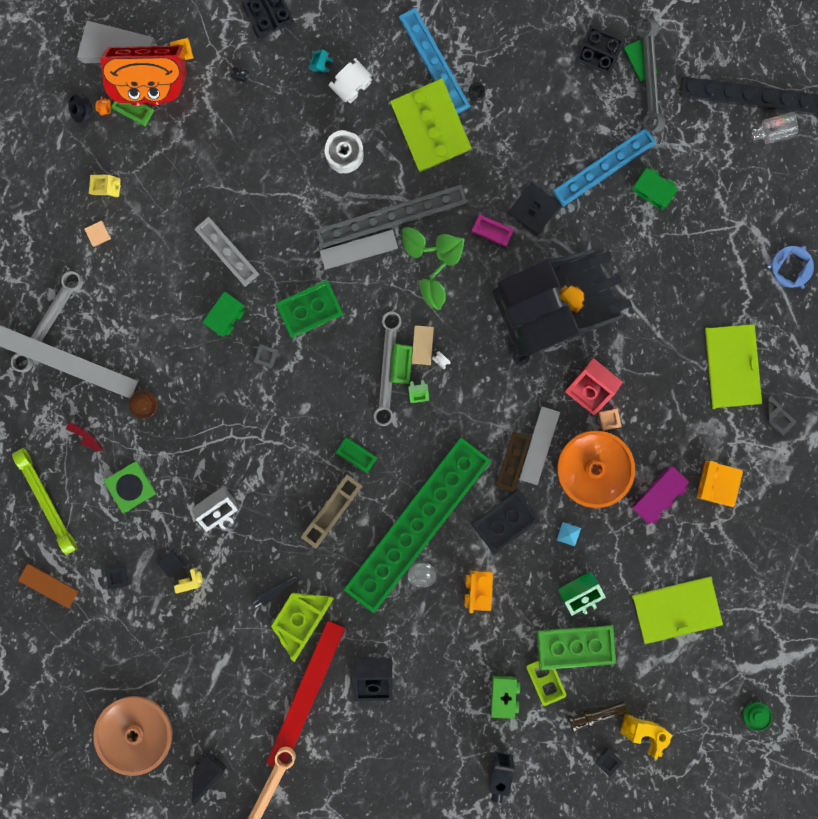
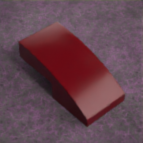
(88, 439)

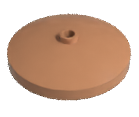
(119, 747)

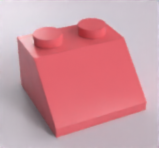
(594, 387)

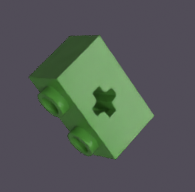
(500, 686)

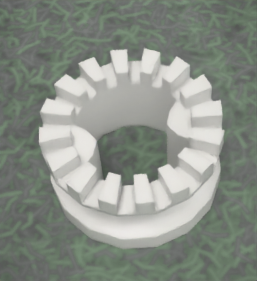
(441, 359)

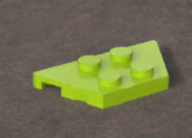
(299, 620)

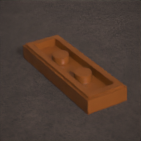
(48, 585)

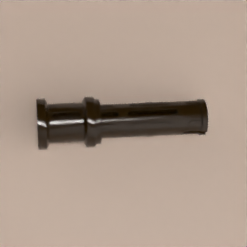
(589, 718)

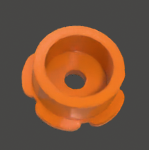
(103, 106)

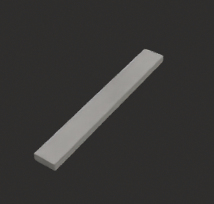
(67, 362)

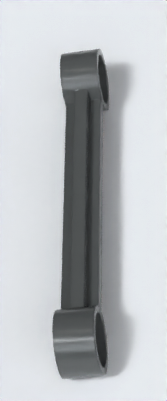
(650, 74)

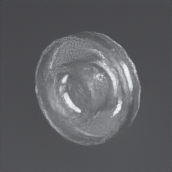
(421, 575)

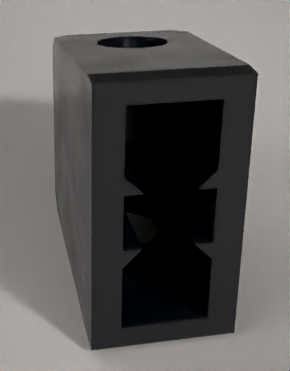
(501, 776)

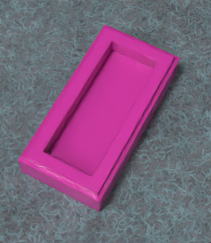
(492, 231)

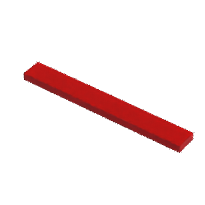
(307, 691)

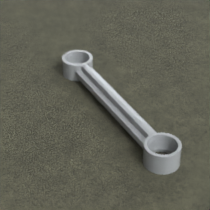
(50, 316)
(386, 385)

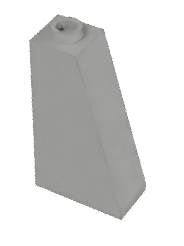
(99, 37)

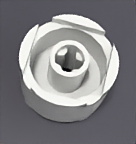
(350, 81)
(349, 142)

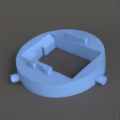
(804, 275)

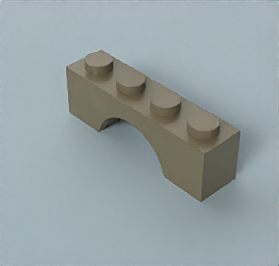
(331, 511)

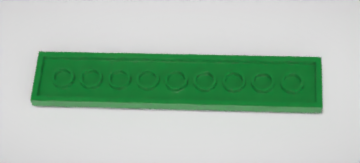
(417, 525)

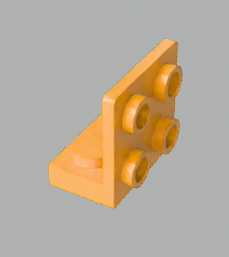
(719, 483)
(479, 591)

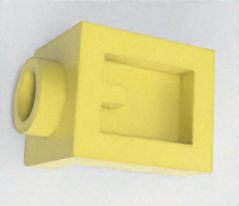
(104, 185)
(186, 584)

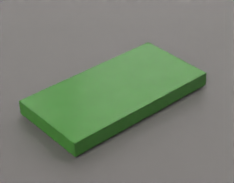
(576, 647)

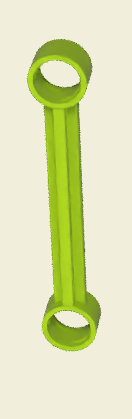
(64, 539)

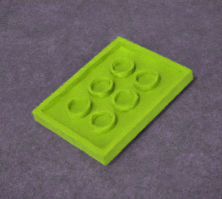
(431, 125)

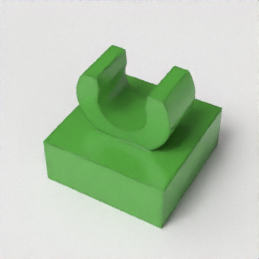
(419, 392)

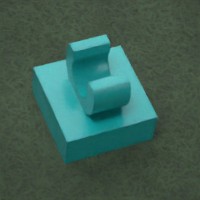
(318, 61)

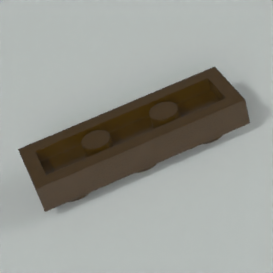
(513, 461)

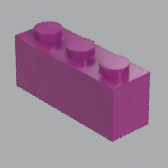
(660, 495)

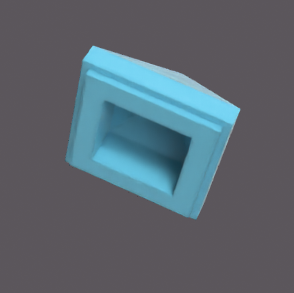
(568, 534)

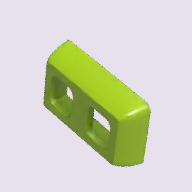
(540, 682)

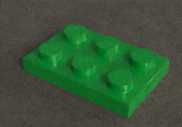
(309, 309)

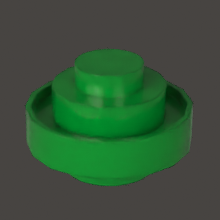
(757, 716)

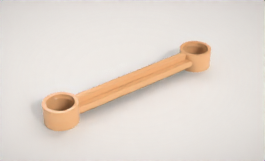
(271, 784)

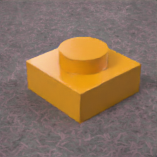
(187, 47)

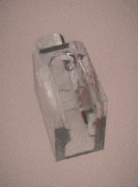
(784, 125)

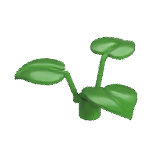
(448, 250)

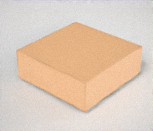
(97, 233)
(609, 419)

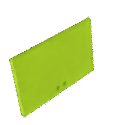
(730, 366)
(675, 607)

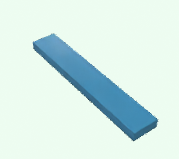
(432, 57)
(604, 167)

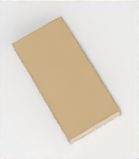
(422, 345)

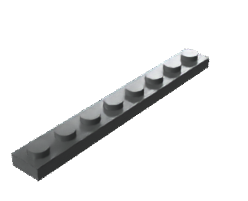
(391, 216)

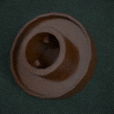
(143, 404)

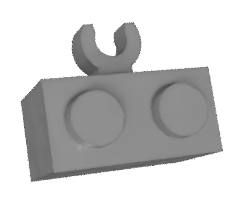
(215, 509)

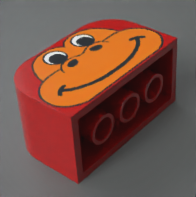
(143, 73)

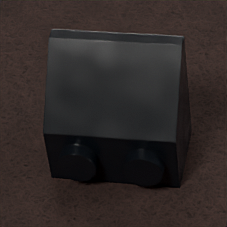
(372, 679)

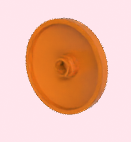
(596, 469)

